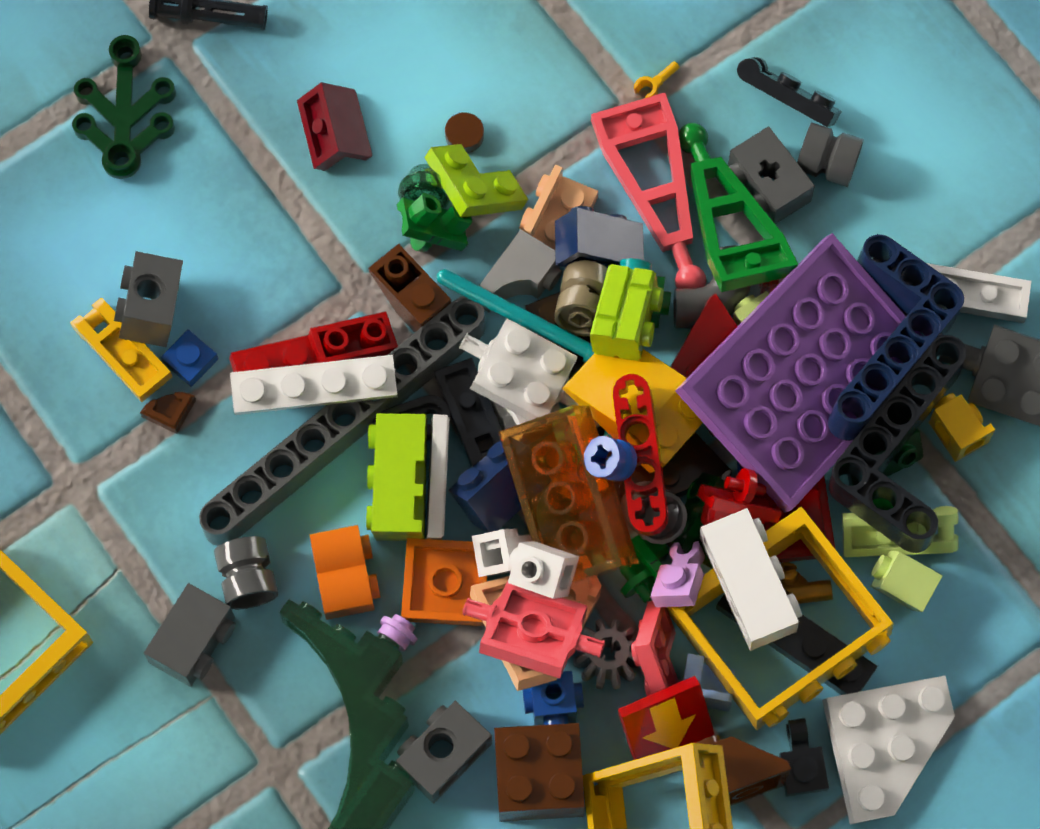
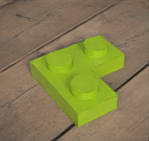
(473, 191)

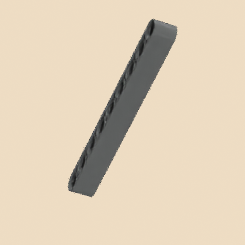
(336, 437)

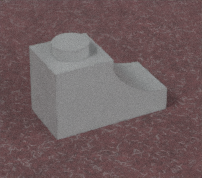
(523, 269)

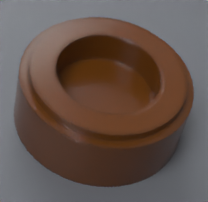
(465, 130)

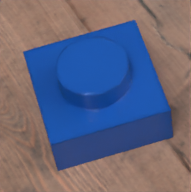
(189, 358)

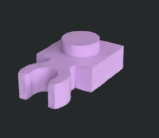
(679, 582)

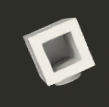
(542, 569)

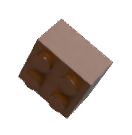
(539, 772)

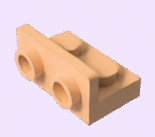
(556, 198)

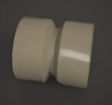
(579, 296)

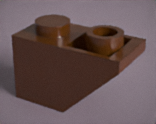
(408, 288)

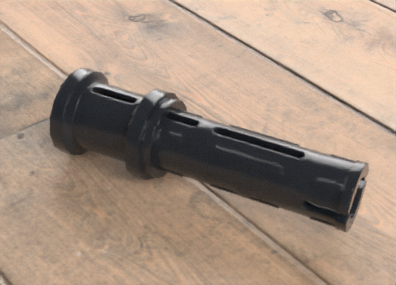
(254, 15)

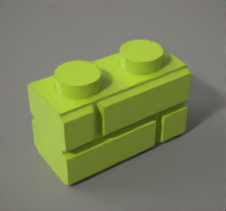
(625, 312)

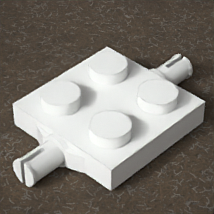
(521, 371)

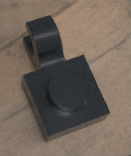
(806, 763)

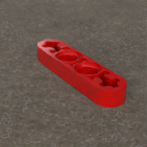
(646, 453)

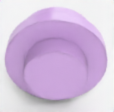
(398, 630)

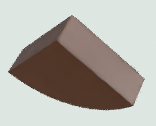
(169, 410)

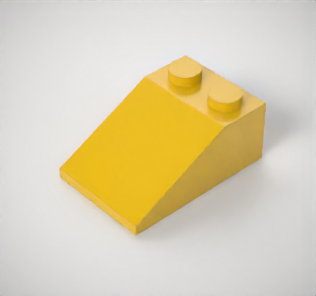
(674, 418)

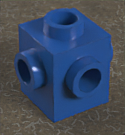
(555, 711)

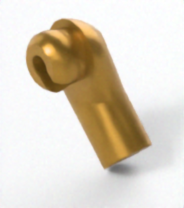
(802, 589)

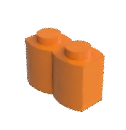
(343, 571)

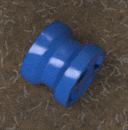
(620, 463)

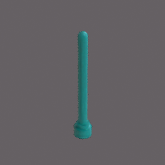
(515, 313)

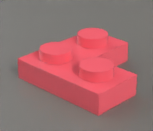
(653, 649)

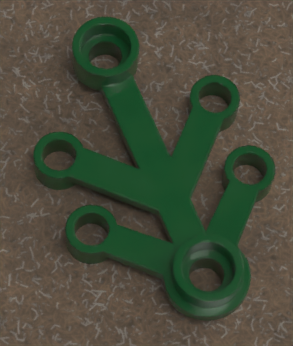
(124, 114)

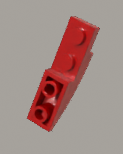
(332, 342)

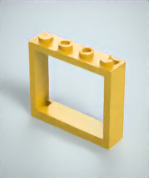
(781, 536)
(52, 661)
(703, 780)

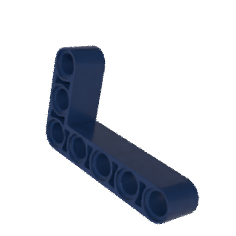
(904, 344)

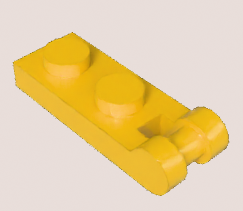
(127, 359)

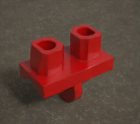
(742, 495)

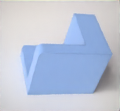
(713, 691)

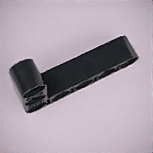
(891, 439)

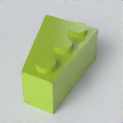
(397, 477)

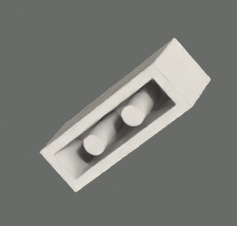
(750, 578)

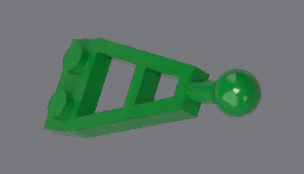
(740, 264)

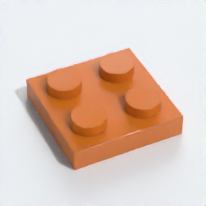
(439, 581)

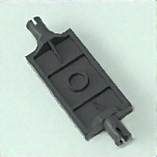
(1005, 374)

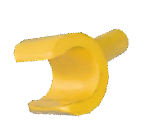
(656, 81)

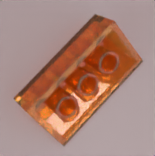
(561, 498)

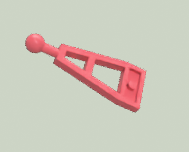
(634, 125)

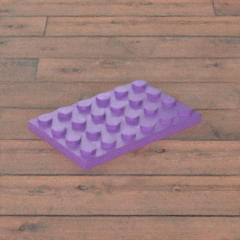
(787, 364)

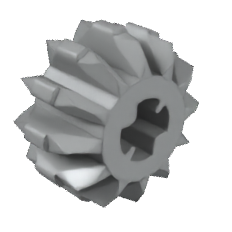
(608, 669)

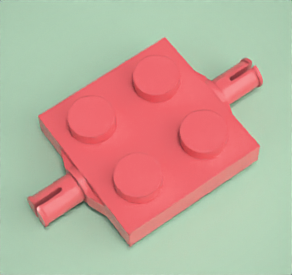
(533, 630)

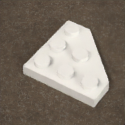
(885, 742)

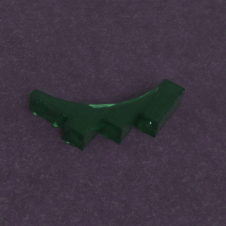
(362, 672)

